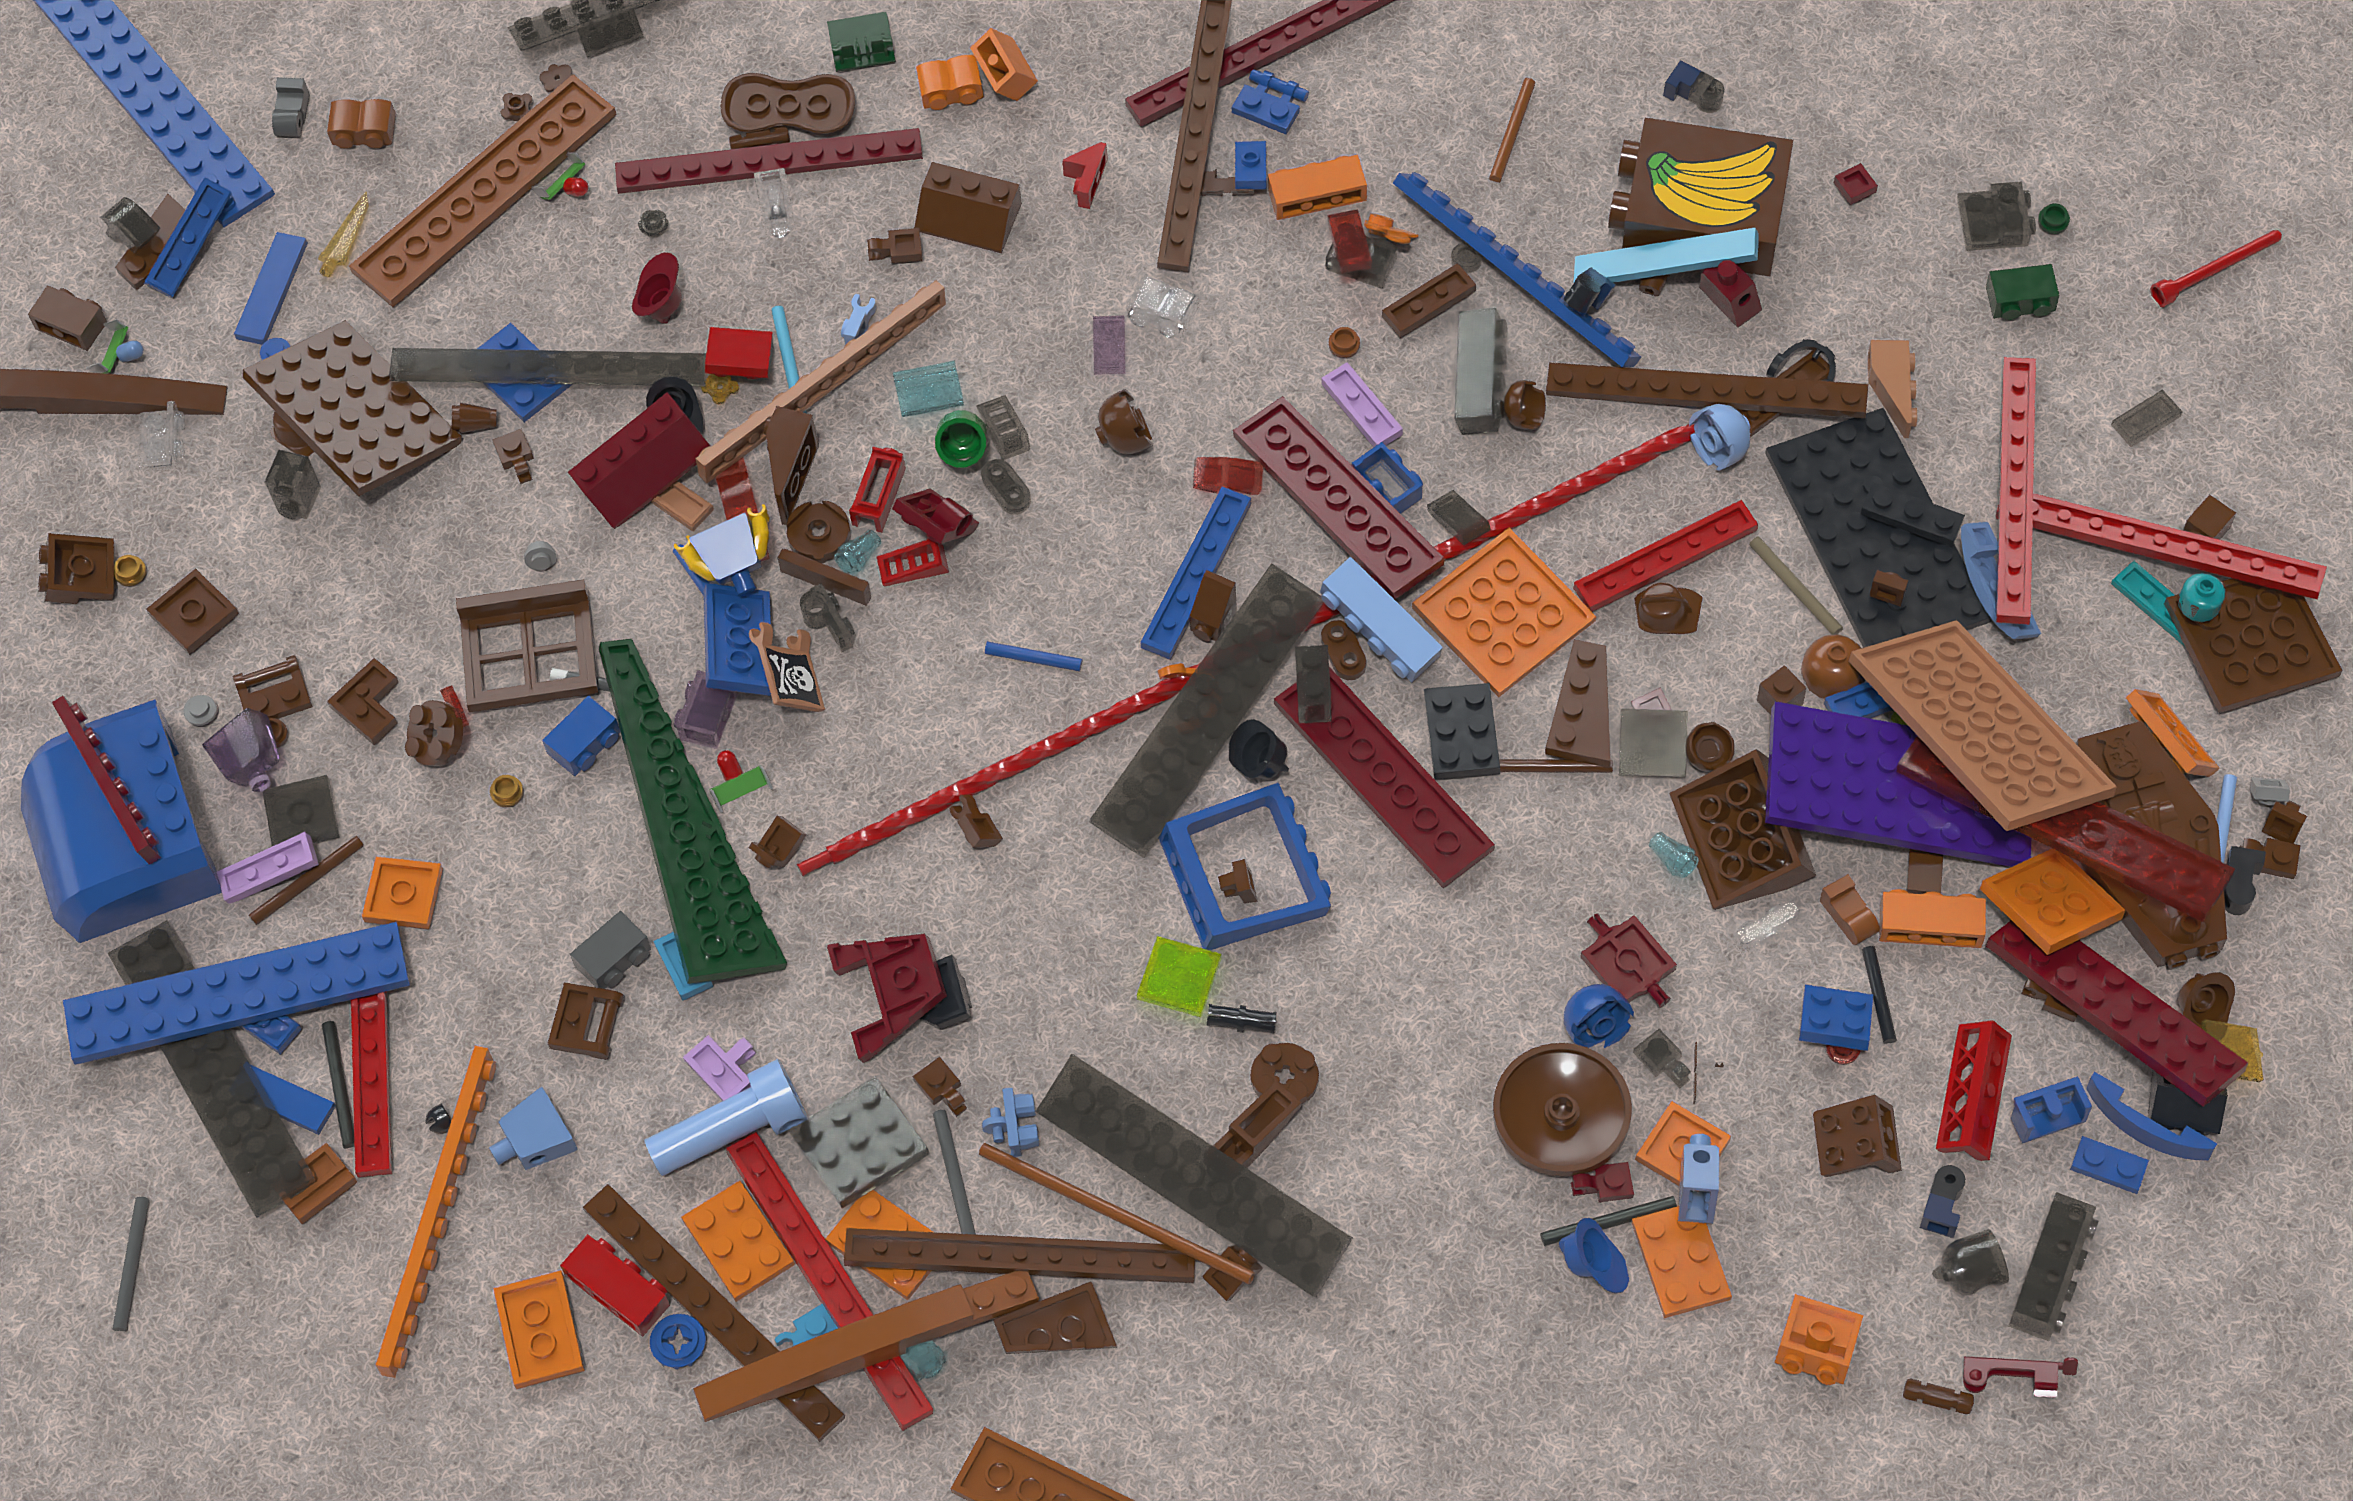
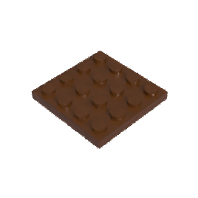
(2256, 645)

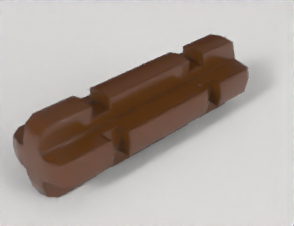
(760, 138)
(1938, 1396)

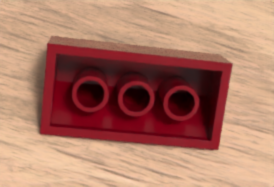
(639, 461)

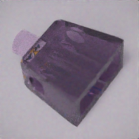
(245, 750)

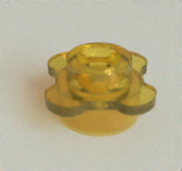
(719, 395)

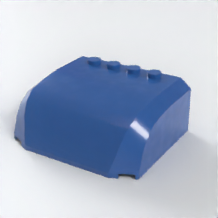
(80, 846)

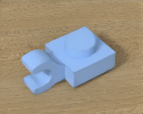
(859, 319)

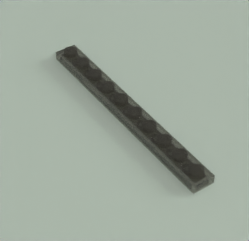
(544, 366)

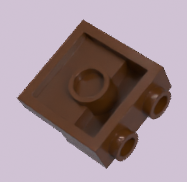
(76, 568)

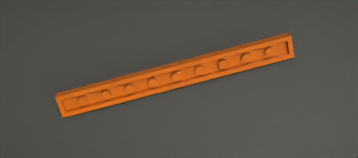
(433, 1220)

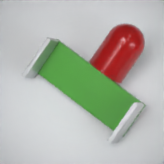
(571, 185)
(738, 783)

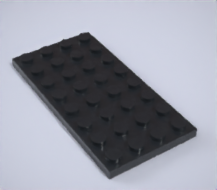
(1827, 484)

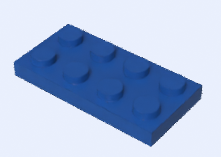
(730, 655)

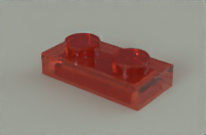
(1349, 241)

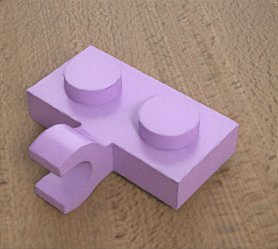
(719, 1068)

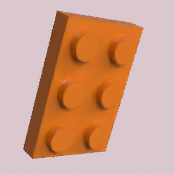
(2171, 733)
(878, 1213)
(737, 1241)
(1680, 1262)
(538, 1329)

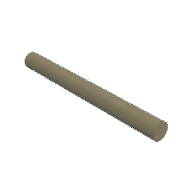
(1796, 586)

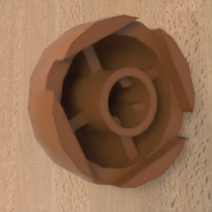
(1828, 667)

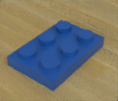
(520, 398)

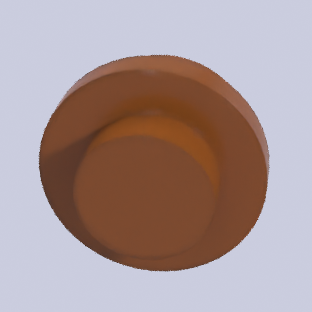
(1344, 342)

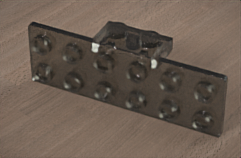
(598, 24)

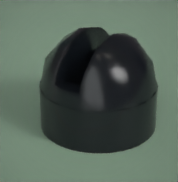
(440, 1117)

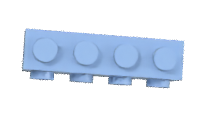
(1380, 620)

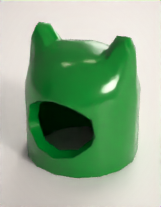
(961, 437)

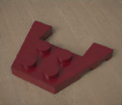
(903, 980)

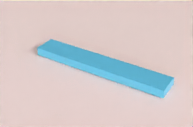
(1672, 256)

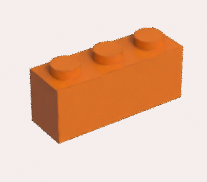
(1317, 187)
(1932, 919)

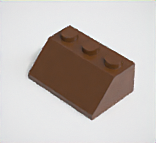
(967, 207)

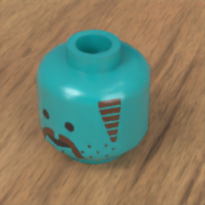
(2201, 597)

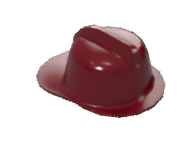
(657, 289)

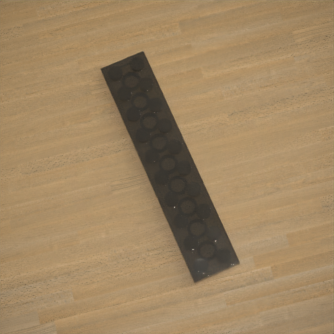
(1207, 711)
(222, 1087)
(1194, 1175)

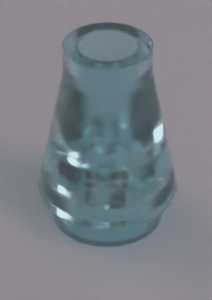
(855, 553)
(1676, 856)

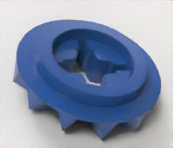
(667, 1330)

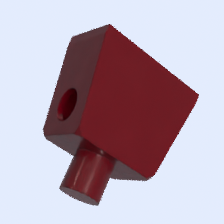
(1727, 286)

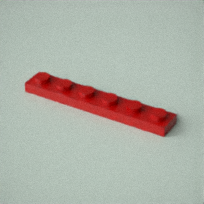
(1665, 556)
(371, 1085)

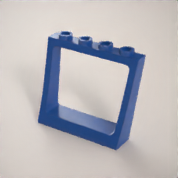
(1194, 886)

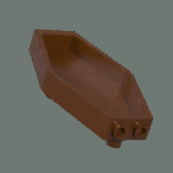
(2161, 797)

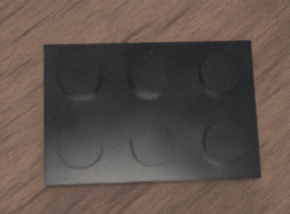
(1461, 731)

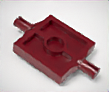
(1628, 959)

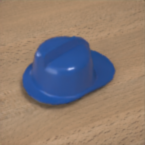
(1594, 1255)

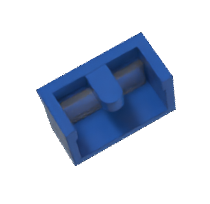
(1390, 477)
(2050, 1109)

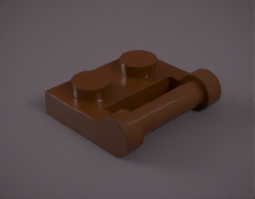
(279, 699)
(575, 1016)

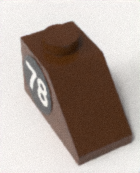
(1213, 606)

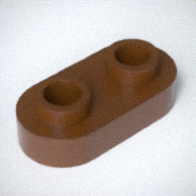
(1343, 648)

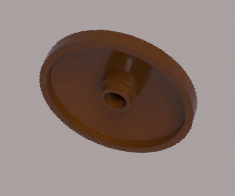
(1562, 1109)

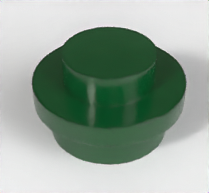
(2054, 218)

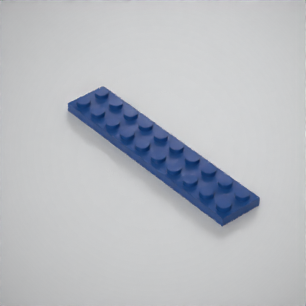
(235, 993)

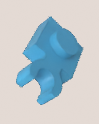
(808, 1326)

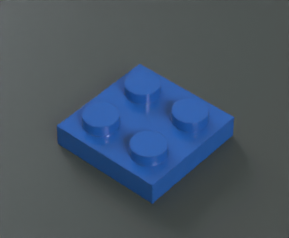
(1836, 1017)

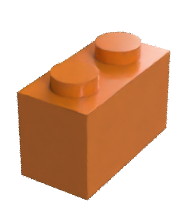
(1004, 64)

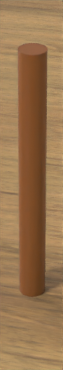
(1512, 130)

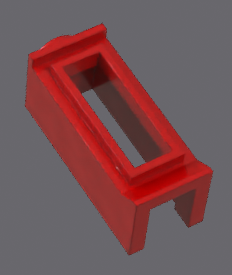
(879, 512)

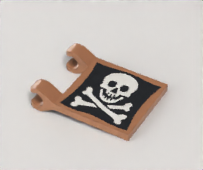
(789, 670)

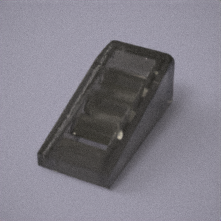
(1008, 444)

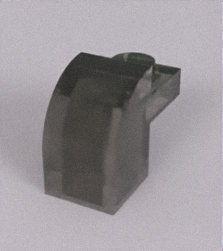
(129, 224)

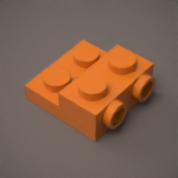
(1818, 1340)

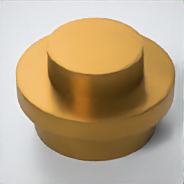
(129, 570)
(506, 791)

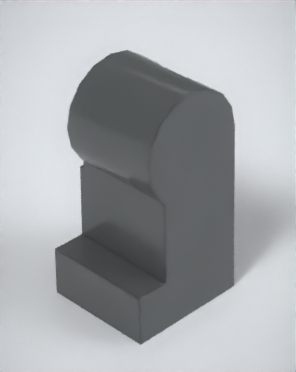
(290, 106)

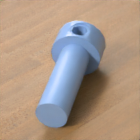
(766, 1102)

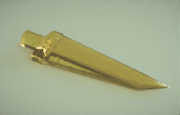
(340, 245)

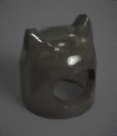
(1973, 1263)

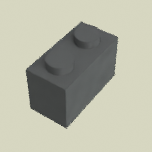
(611, 951)

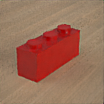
(616, 1284)

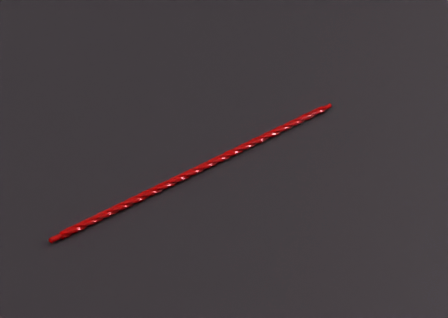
(1172, 686)

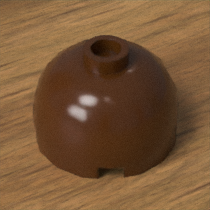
(1123, 425)

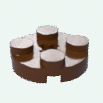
(818, 515)
(420, 739)
(1286, 1056)

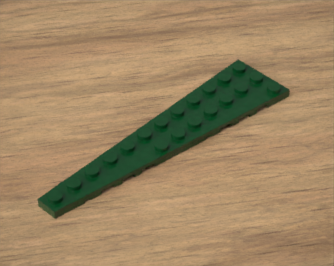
(706, 895)

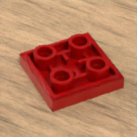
(738, 352)

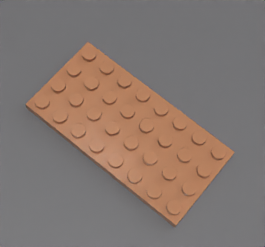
(1982, 725)

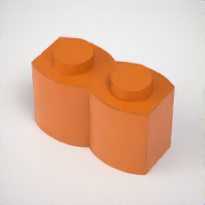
(949, 82)

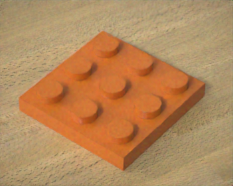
(2052, 900)

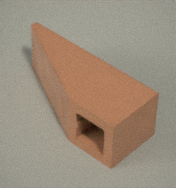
(1890, 379)

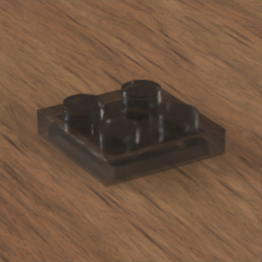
(1653, 743)
(301, 808)

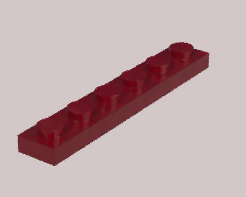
(113, 788)

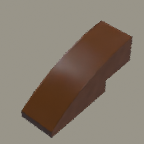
(1259, 1124)

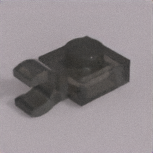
(1662, 1055)

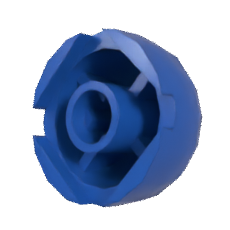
(1600, 1010)

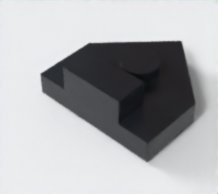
(956, 1004)

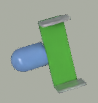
(125, 352)

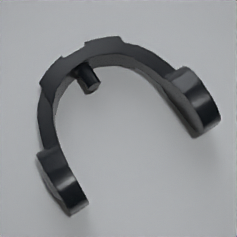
(1781, 359)

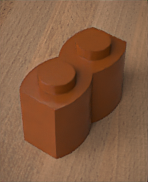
(361, 123)

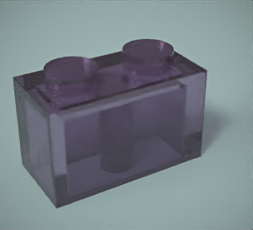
(704, 713)

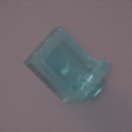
(924, 1360)

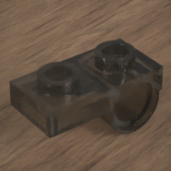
(828, 617)

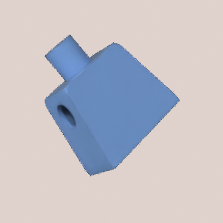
(533, 1133)
(1699, 1180)

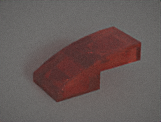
(1227, 472)

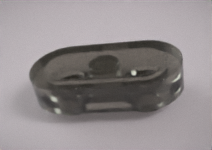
(1004, 485)

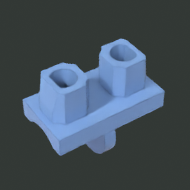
(1018, 1136)

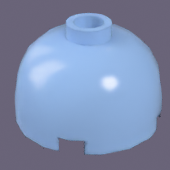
(1720, 435)

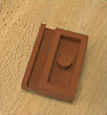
(332, 1181)

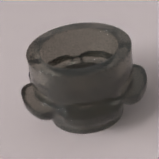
(653, 229)

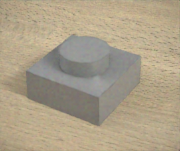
(2269, 790)

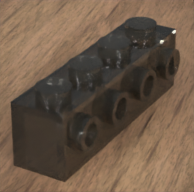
(1480, 371)
(2052, 1267)

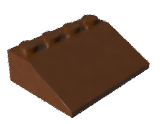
(1728, 831)

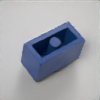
(582, 736)

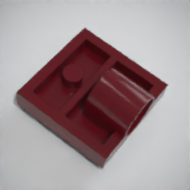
(935, 515)

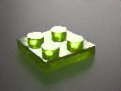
(1179, 976)

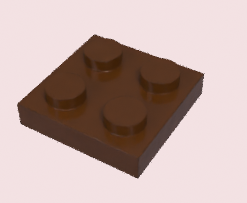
(192, 611)

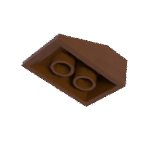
(791, 451)

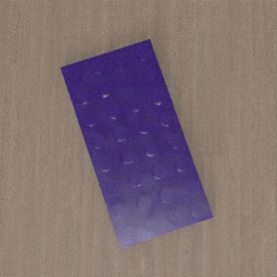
(1842, 780)

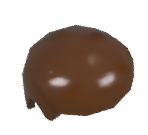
(1525, 405)
(1709, 741)

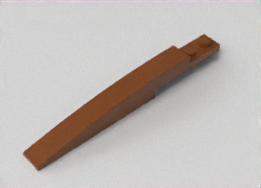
(864, 1343)

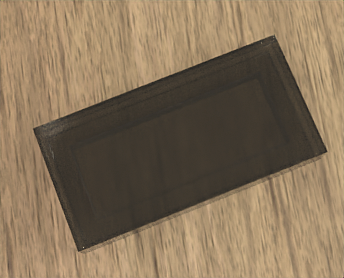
(2146, 418)
(1458, 517)

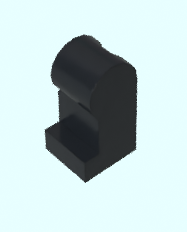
(2240, 890)

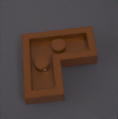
(359, 701)

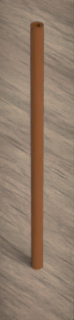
(1117, 1213)

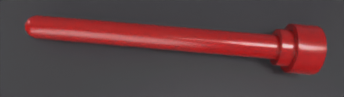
(2167, 290)

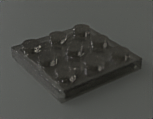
(859, 1142)

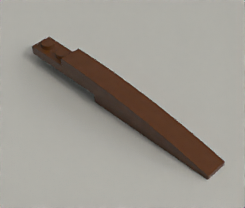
(105, 393)

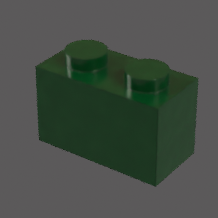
(2022, 291)

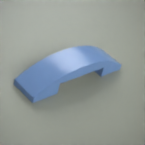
(1979, 548)

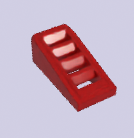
(927, 569)

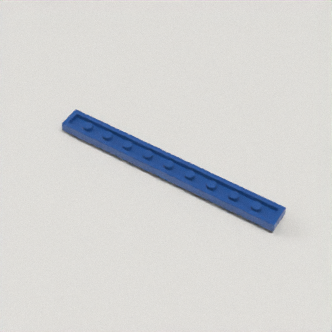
(1524, 274)

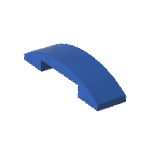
(2141, 1128)

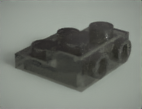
(1996, 217)

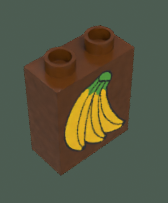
(1702, 184)

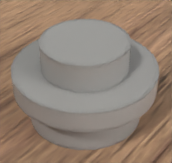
(540, 555)
(200, 710)

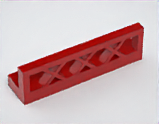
(1982, 1087)

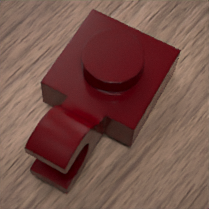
(1609, 1182)

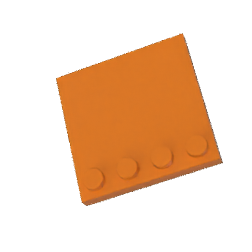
(1503, 612)

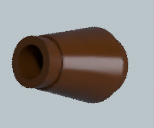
(472, 418)

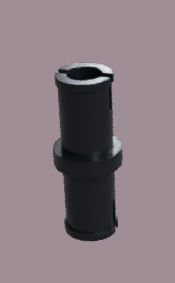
(1241, 1018)

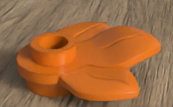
(1382, 227)

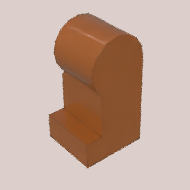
(1849, 910)

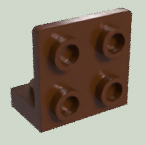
(1857, 1136)

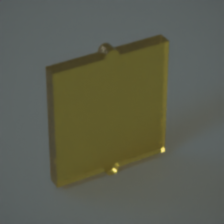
(2242, 1041)

